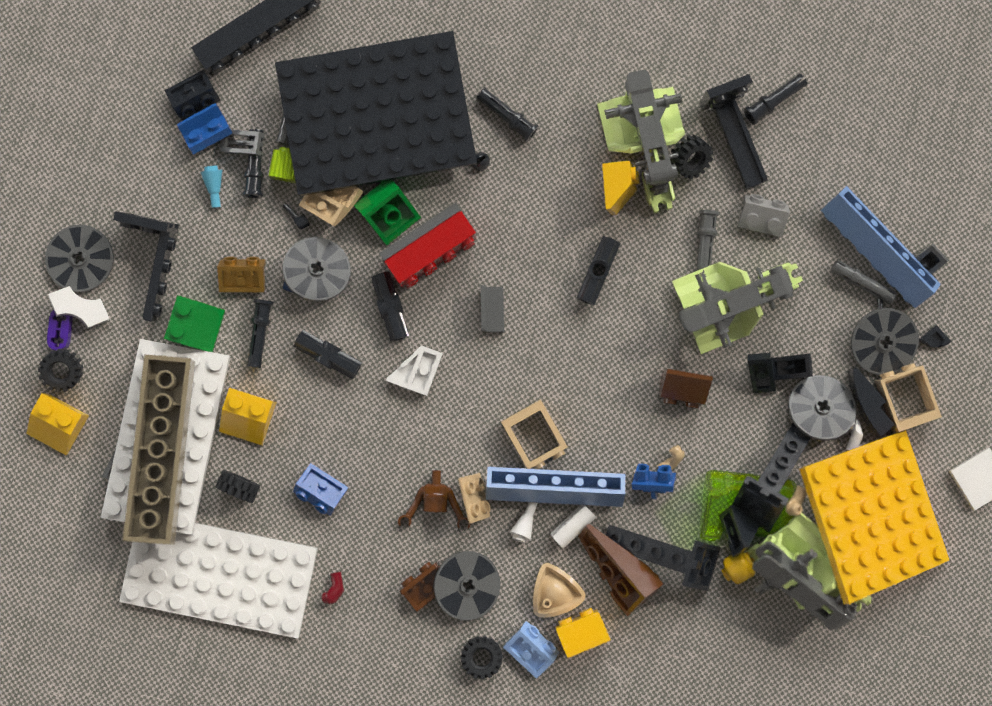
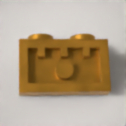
(241, 274)

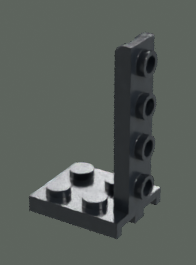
(723, 101)
(161, 265)
(762, 498)
(695, 564)

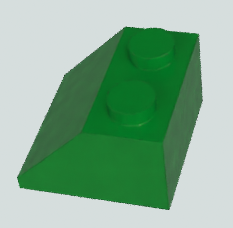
(387, 211)
(194, 324)

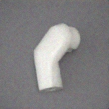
(856, 435)

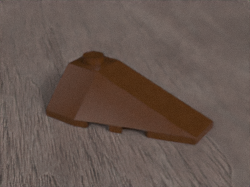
(628, 576)

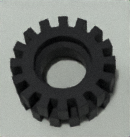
(699, 161)
(60, 383)
(237, 486)
(481, 671)

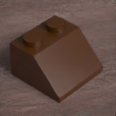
(684, 387)

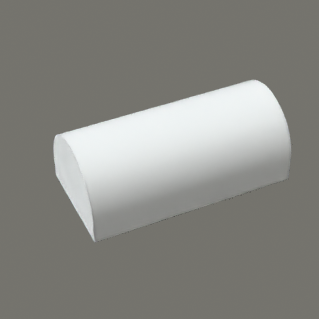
(572, 525)

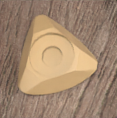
(555, 592)

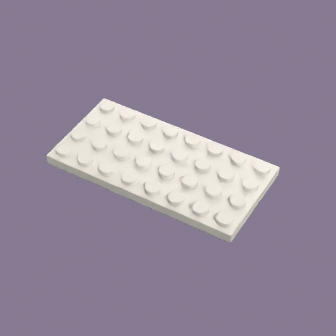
(204, 409)
(224, 579)

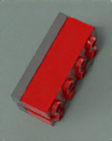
(429, 246)

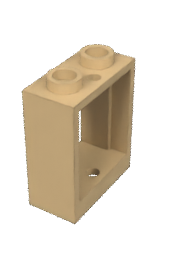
(925, 390)
(523, 414)

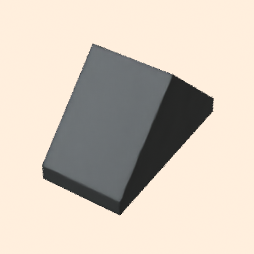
(931, 258)

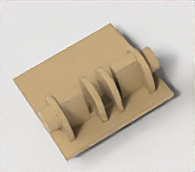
(474, 497)

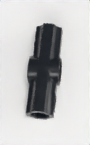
(603, 257)
(390, 306)
(327, 354)

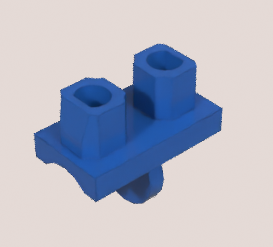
(654, 482)

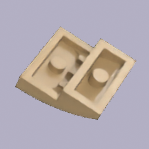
(331, 205)

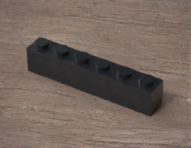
(249, 31)

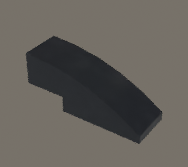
(868, 403)

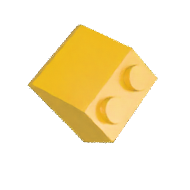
(619, 184)
(246, 416)
(55, 423)
(582, 632)

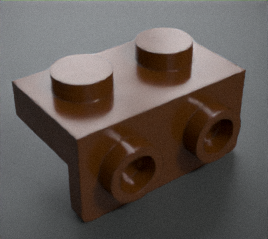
(420, 589)

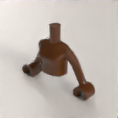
(435, 499)

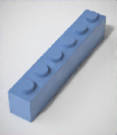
(880, 247)
(555, 486)

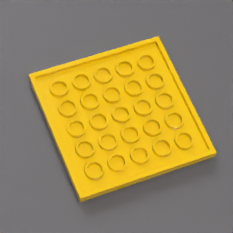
(874, 516)

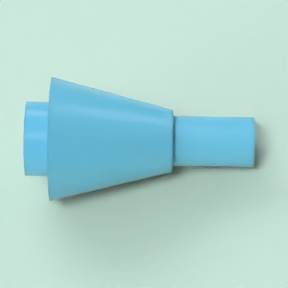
(212, 180)

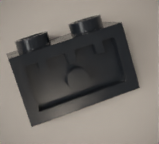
(192, 95)

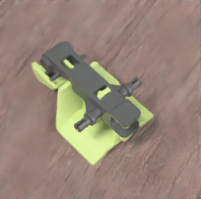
(645, 122)
(727, 302)
(800, 566)

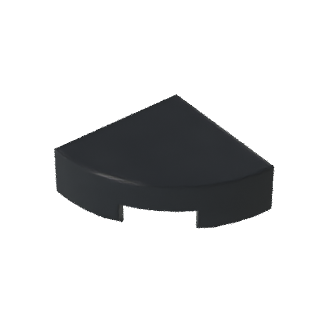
(935, 338)

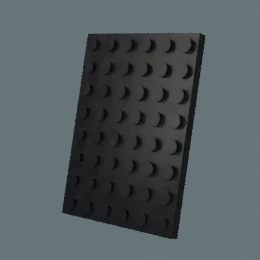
(375, 113)

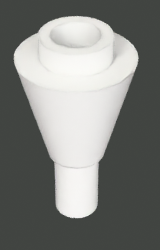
(523, 528)

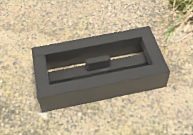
(256, 143)

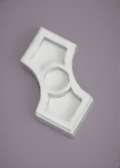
(88, 311)

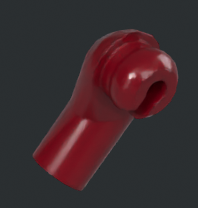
(335, 591)

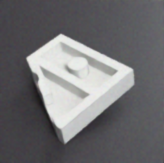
(417, 371)

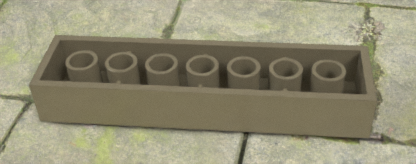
(159, 450)

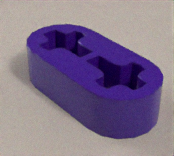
(53, 331)

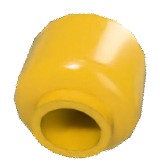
(738, 568)

